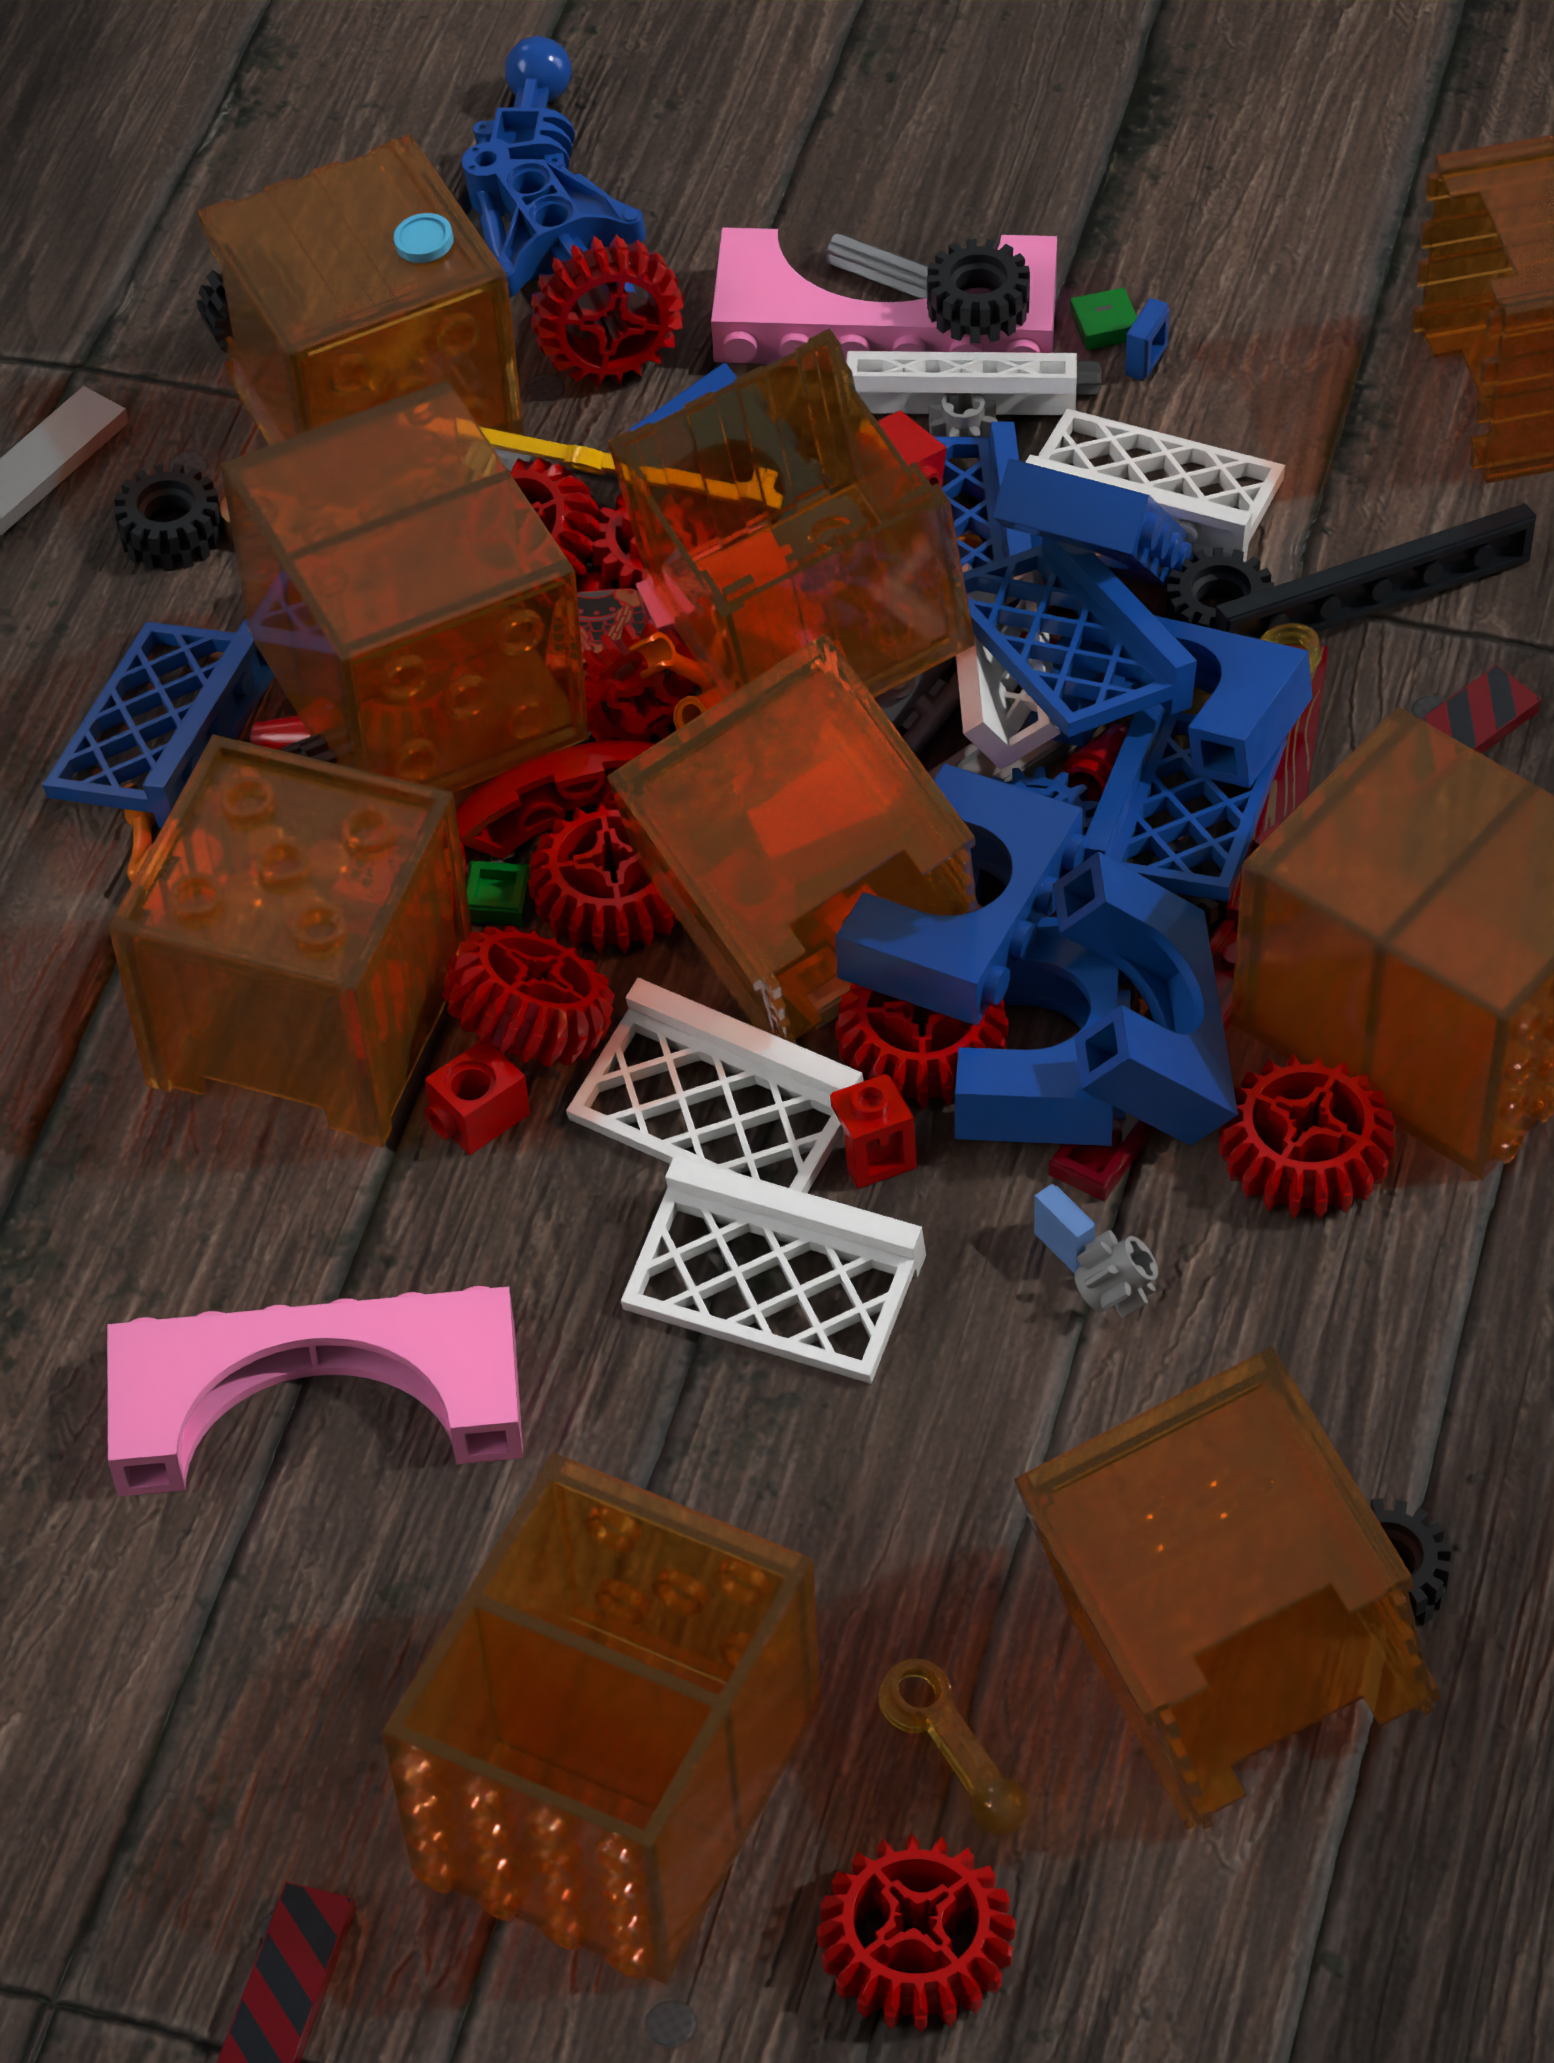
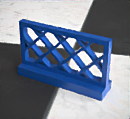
(992, 460)
(1106, 615)
(221, 708)
(1137, 793)

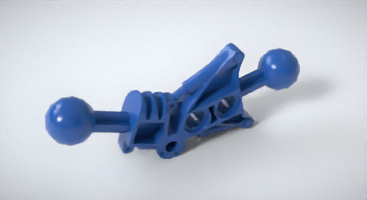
(524, 173)

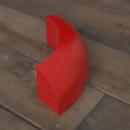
(538, 791)

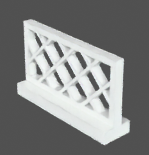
(1206, 519)
(729, 1046)
(785, 1216)

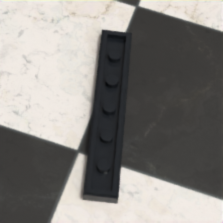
(1386, 576)

